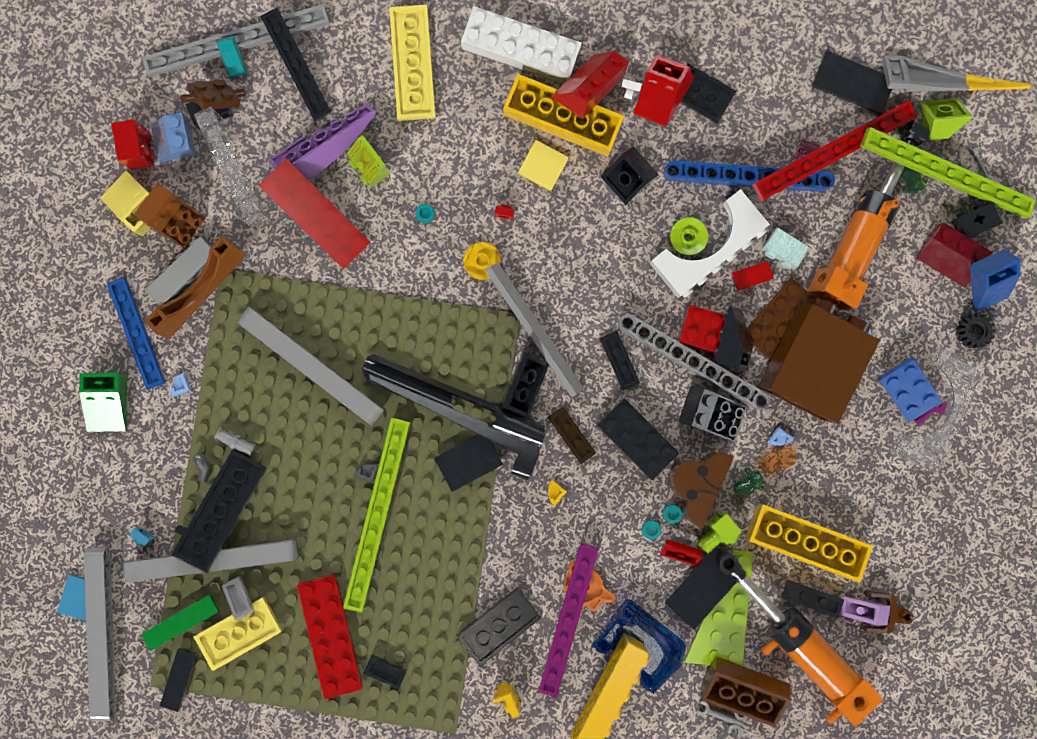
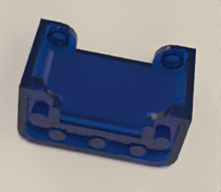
(664, 647)

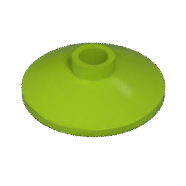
(692, 227)

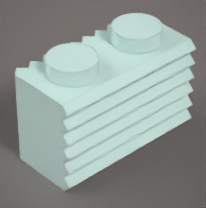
(785, 249)

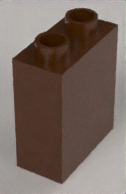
(820, 361)

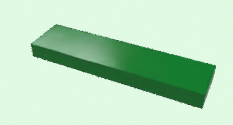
(180, 622)

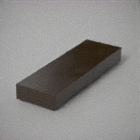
(571, 435)

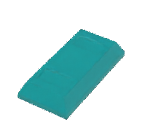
(231, 57)

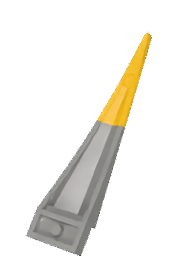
(919, 76)

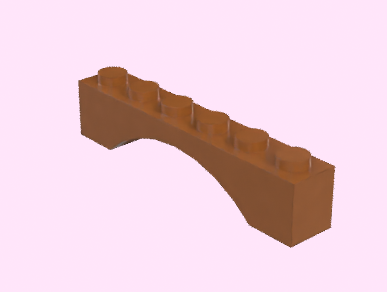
(171, 316)

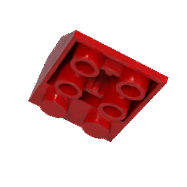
(663, 90)

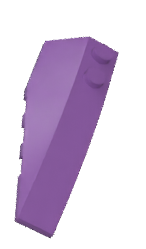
(323, 148)

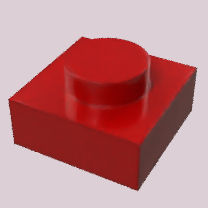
(504, 212)

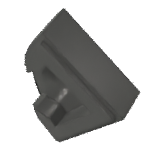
(367, 472)

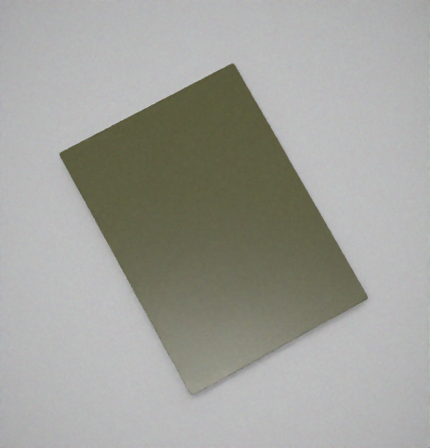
(312, 447)

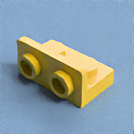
(508, 693)

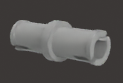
(234, 442)

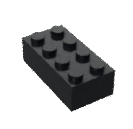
(637, 439)

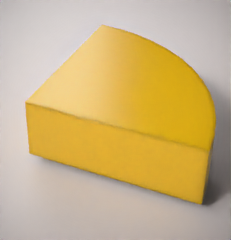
(555, 492)

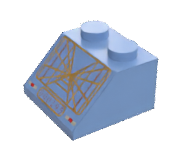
(173, 137)

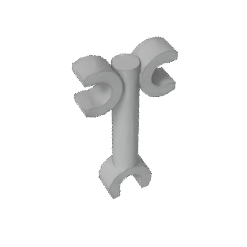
(736, 720)

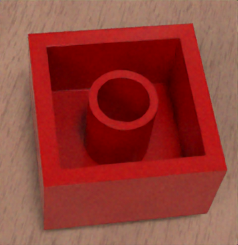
(132, 144)
(701, 329)

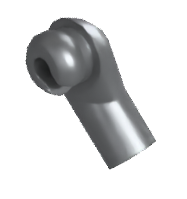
(204, 465)

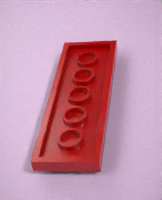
(314, 213)
(329, 636)

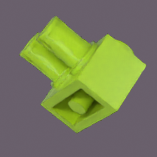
(721, 531)

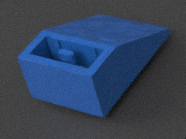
(994, 279)

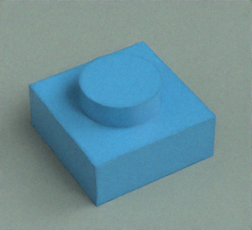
(141, 536)

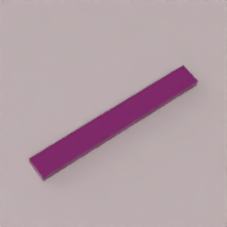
(568, 619)

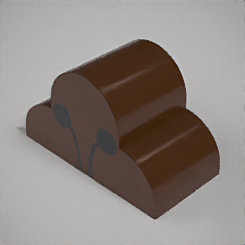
(699, 484)

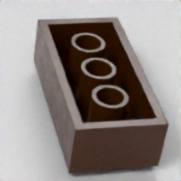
(745, 691)

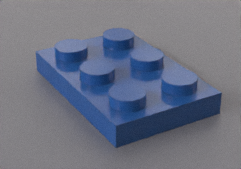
(910, 389)

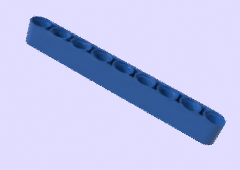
(738, 172)

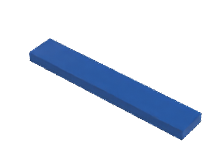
(136, 333)

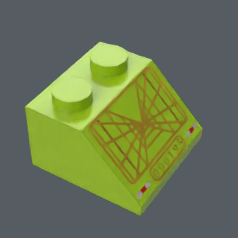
(367, 162)

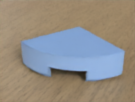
(180, 385)
(780, 437)

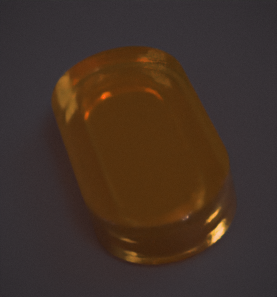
(777, 460)

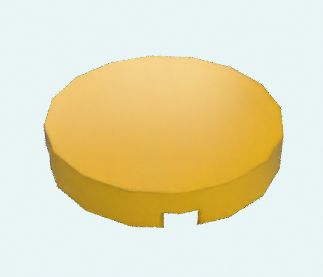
(476, 264)

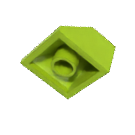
(943, 117)

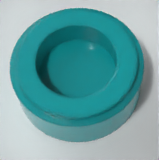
(425, 213)
(672, 513)
(651, 529)

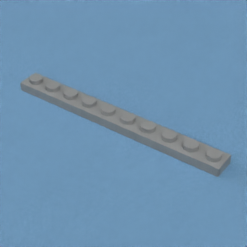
(245, 37)

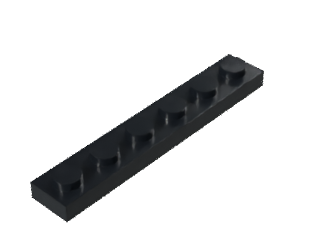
(295, 64)

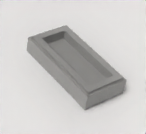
(238, 598)

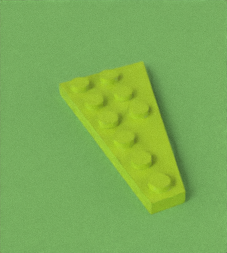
(724, 628)

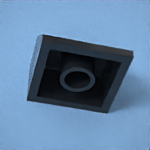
(629, 175)

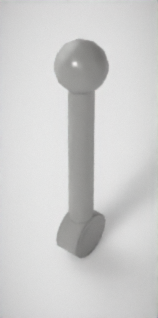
(976, 154)

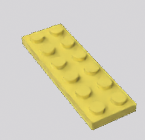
(412, 62)

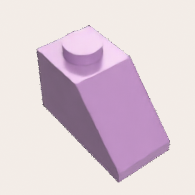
(865, 611)

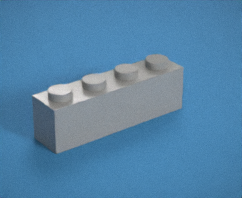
(180, 274)

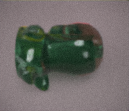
(913, 181)
(746, 486)

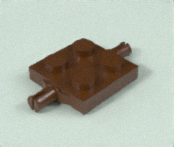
(212, 93)

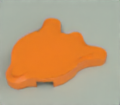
(596, 591)

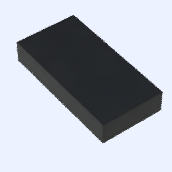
(385, 671)

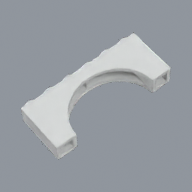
(744, 224)

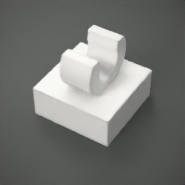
(630, 87)

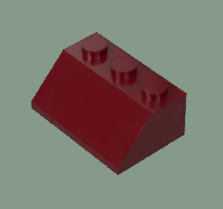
(951, 253)

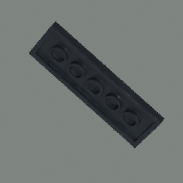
(219, 511)

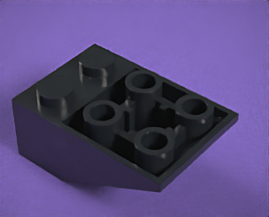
(735, 343)
(712, 413)

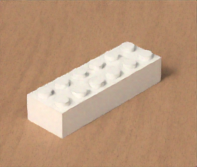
(520, 45)

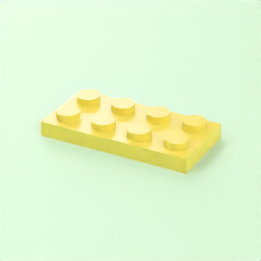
(233, 638)

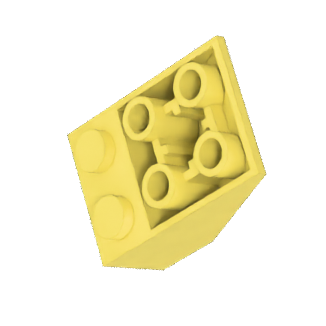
(124, 199)

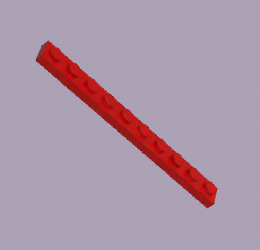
(831, 152)

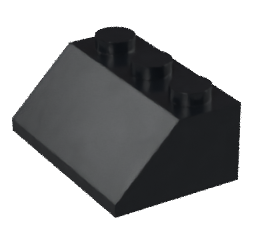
(525, 384)

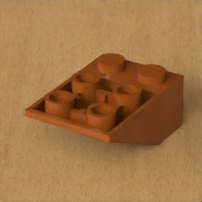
(169, 215)

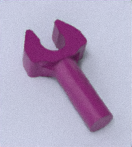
(923, 417)

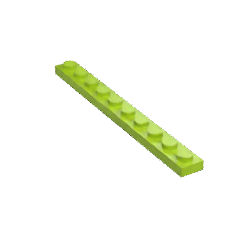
(947, 173)
(376, 515)

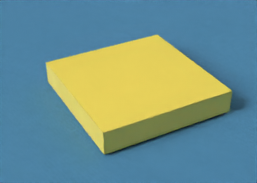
(543, 165)

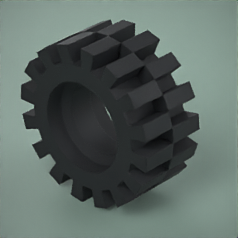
(986, 327)

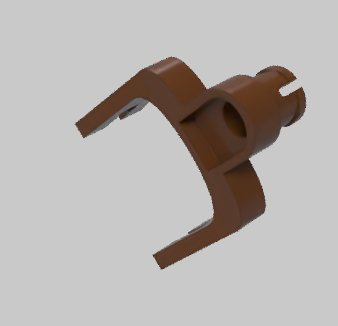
(895, 614)

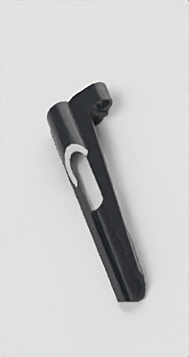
(508, 430)

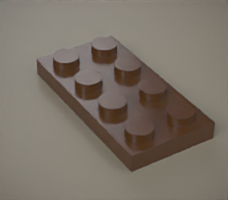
(771, 323)

